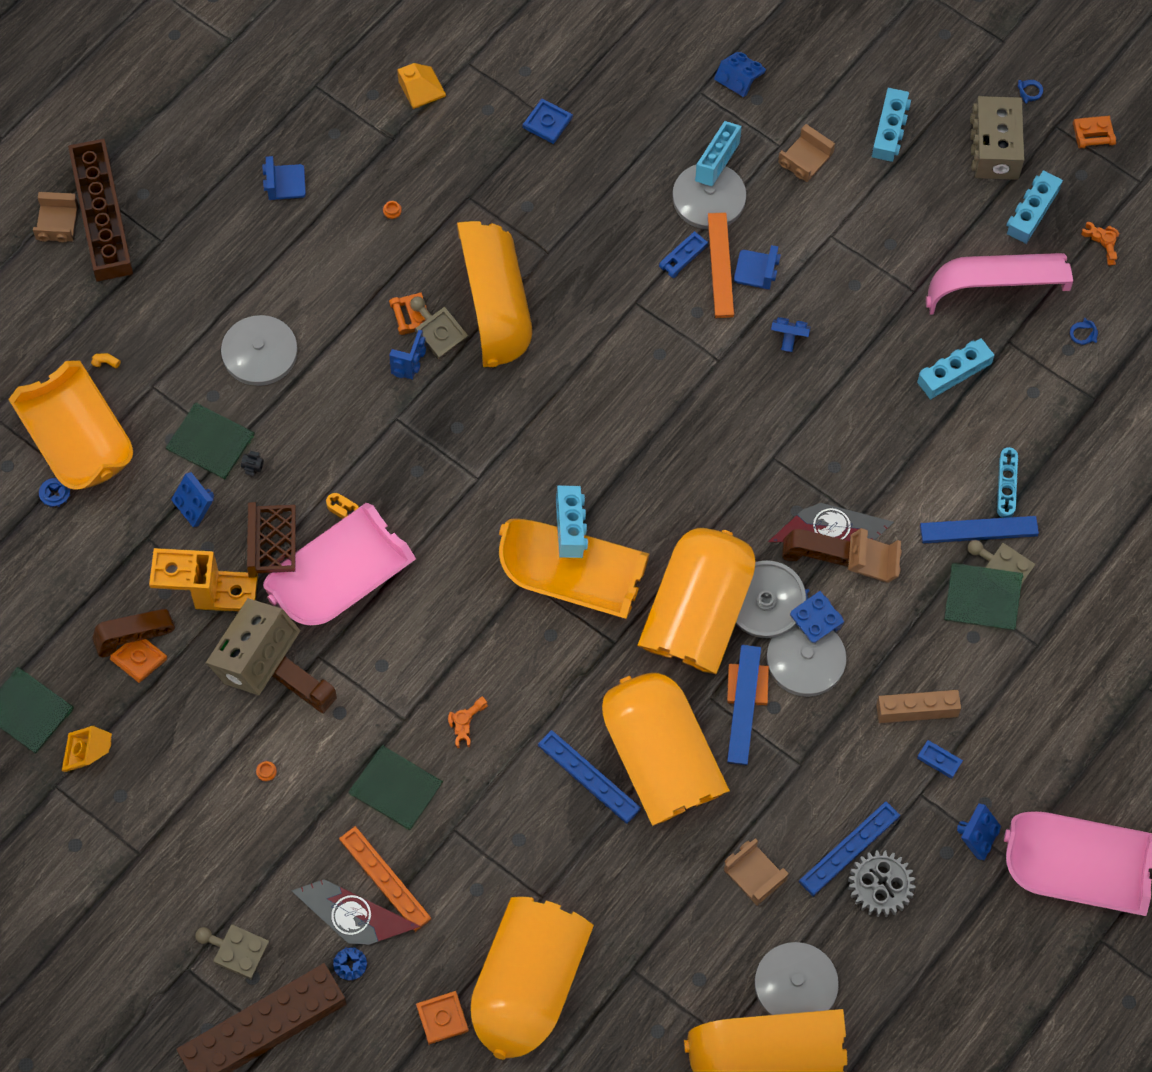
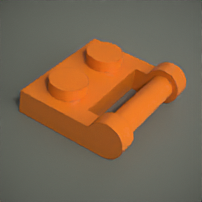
(1094, 127)
(415, 317)

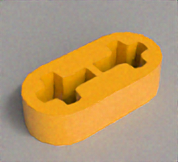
(343, 502)

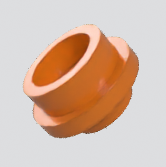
(392, 210)
(266, 771)

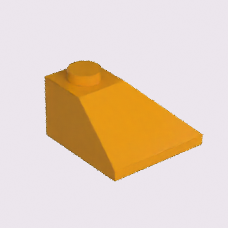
(420, 84)
(85, 747)

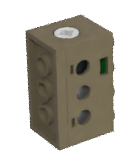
(997, 137)
(253, 646)

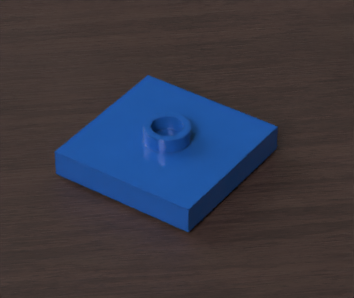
(547, 121)

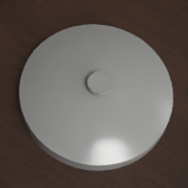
(696, 200)
(259, 350)
(770, 599)
(806, 666)
(796, 980)

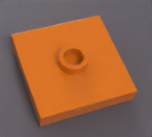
(138, 659)
(762, 684)
(442, 1017)

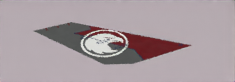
(833, 522)
(351, 915)

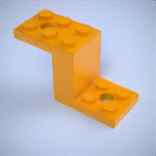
(200, 575)

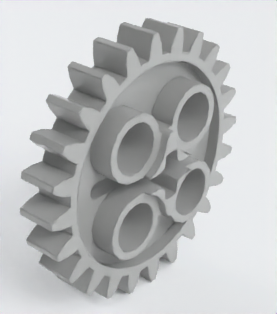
(866, 893)

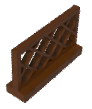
(255, 535)

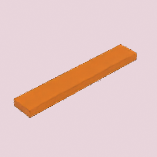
(720, 265)
(384, 877)

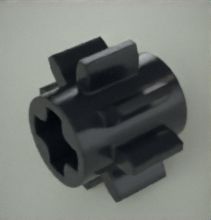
(252, 463)

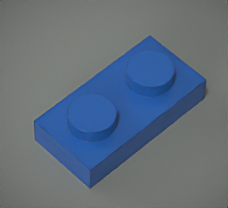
(939, 759)

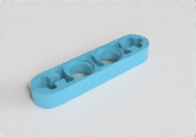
(1010, 483)

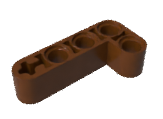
(816, 546)
(131, 629)
(317, 694)

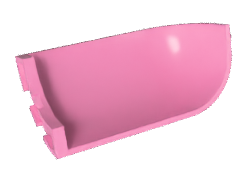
(999, 271)
(338, 568)
(1081, 861)

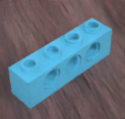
(895, 100)
(718, 153)
(1022, 229)
(934, 385)
(570, 522)

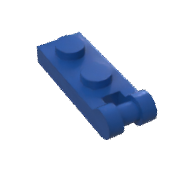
(683, 254)

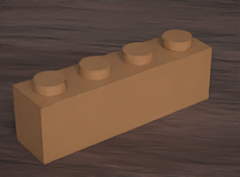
(918, 706)

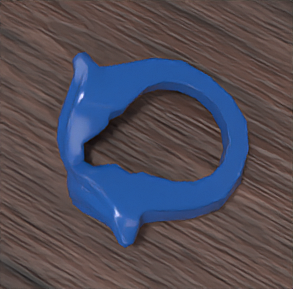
(1023, 84)
(1085, 324)

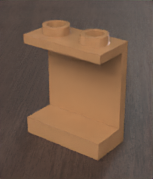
(807, 153)
(56, 217)
(873, 557)
(754, 872)

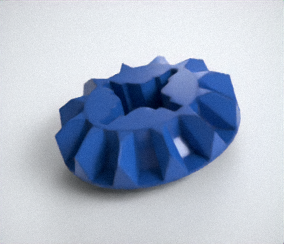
(46, 496)
(344, 971)

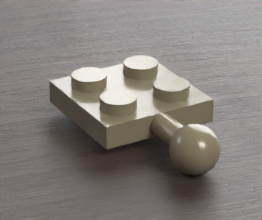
(440, 329)
(1003, 559)
(238, 951)

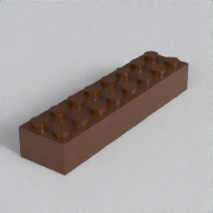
(100, 210)
(264, 1024)

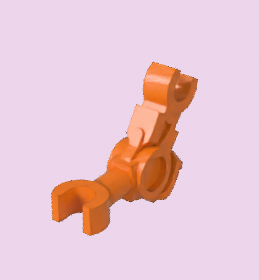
(1105, 237)
(462, 720)

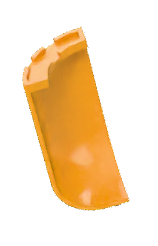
(496, 292)
(73, 427)
(599, 580)
(700, 598)
(661, 746)
(527, 976)
(770, 1043)

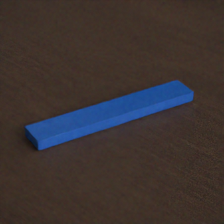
(979, 529)
(744, 705)
(589, 777)
(849, 848)

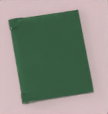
(210, 440)
(983, 596)
(30, 710)
(395, 787)

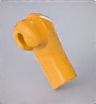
(105, 358)

